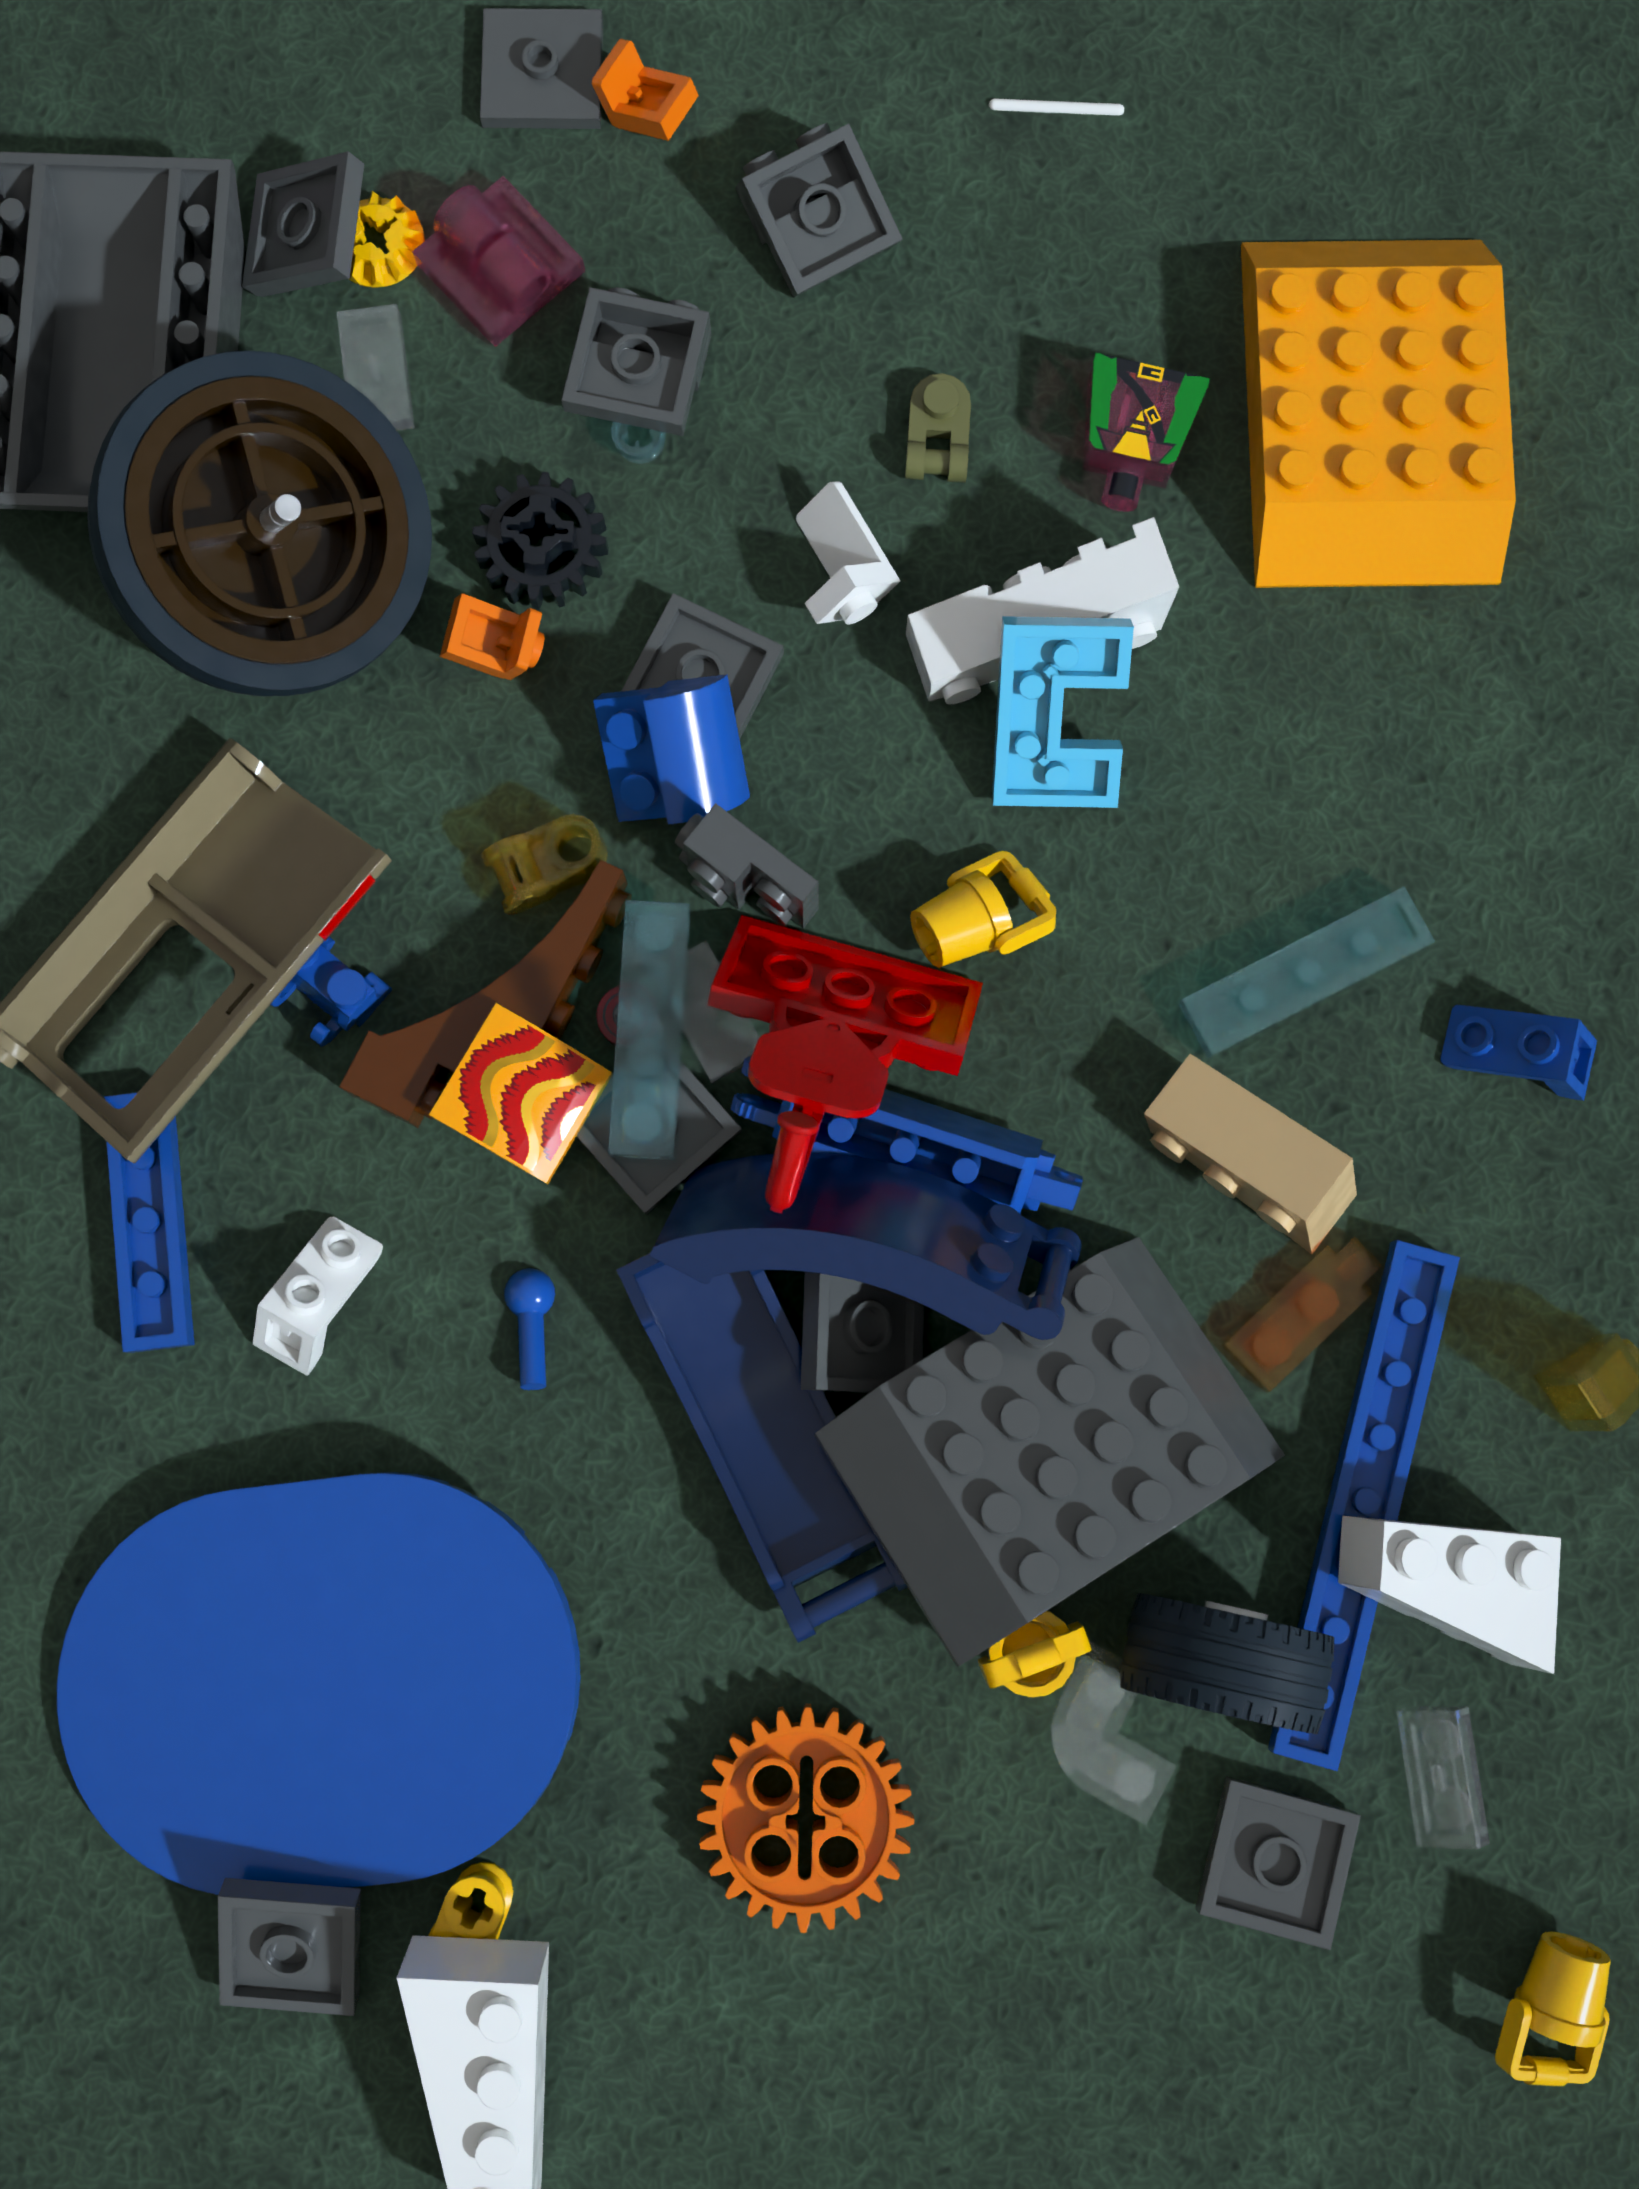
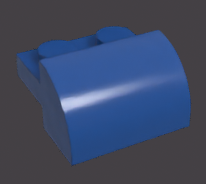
(672, 749)

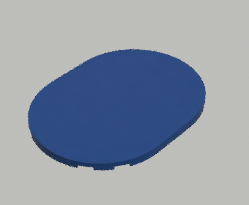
(318, 1683)

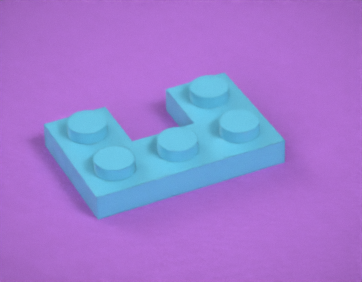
(1034, 667)

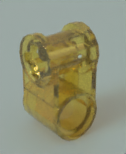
(541, 862)

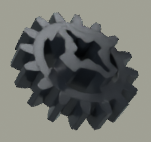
(519, 522)

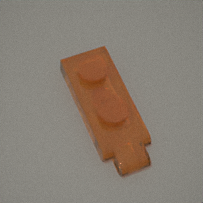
(1303, 1313)

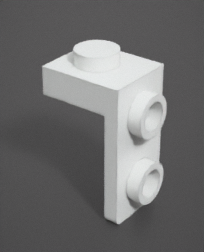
(850, 556)

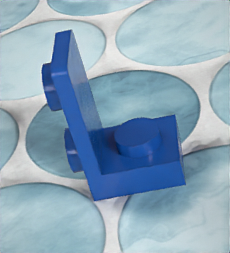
(1521, 1047)

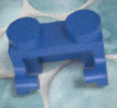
(337, 991)

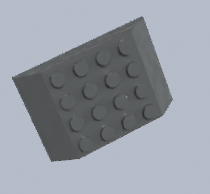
(102, 290)
(1043, 1463)

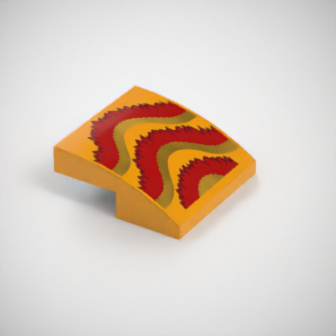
(521, 1093)

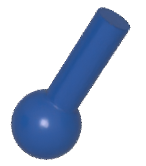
(529, 1296)

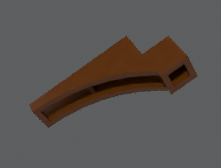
(407, 1067)

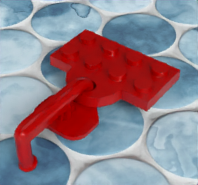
(834, 1029)

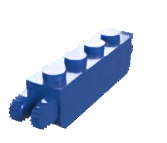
(940, 1142)

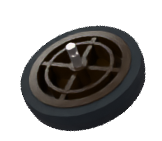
(259, 524)

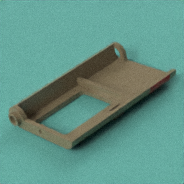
(241, 871)

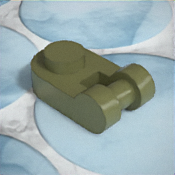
(939, 410)

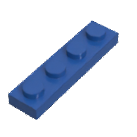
(150, 1244)

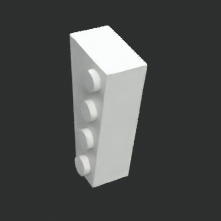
(961, 637)
(481, 2054)

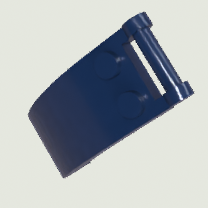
(876, 1228)
(742, 1390)

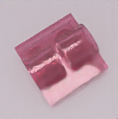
(496, 258)

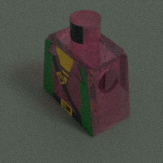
(1137, 425)

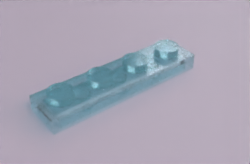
(1306, 972)
(649, 1030)

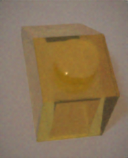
(1595, 1384)

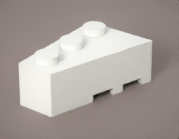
(1463, 1580)

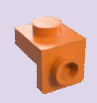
(641, 96)
(492, 638)

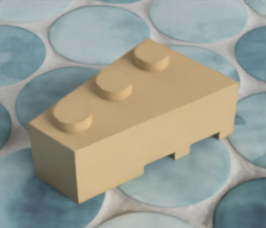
(1252, 1152)

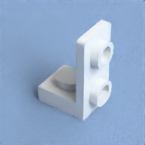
(311, 1292)

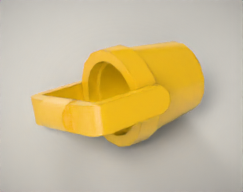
(974, 917)
(1036, 1656)
(1562, 2001)

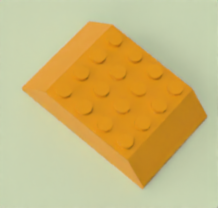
(1377, 413)

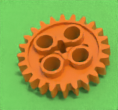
(747, 1815)

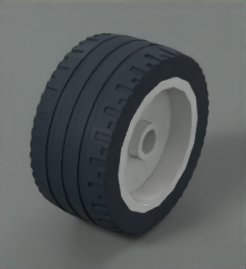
(1227, 1662)

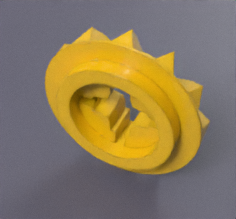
(402, 236)

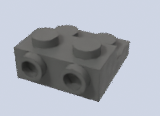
(817, 207)
(637, 360)
(735, 862)

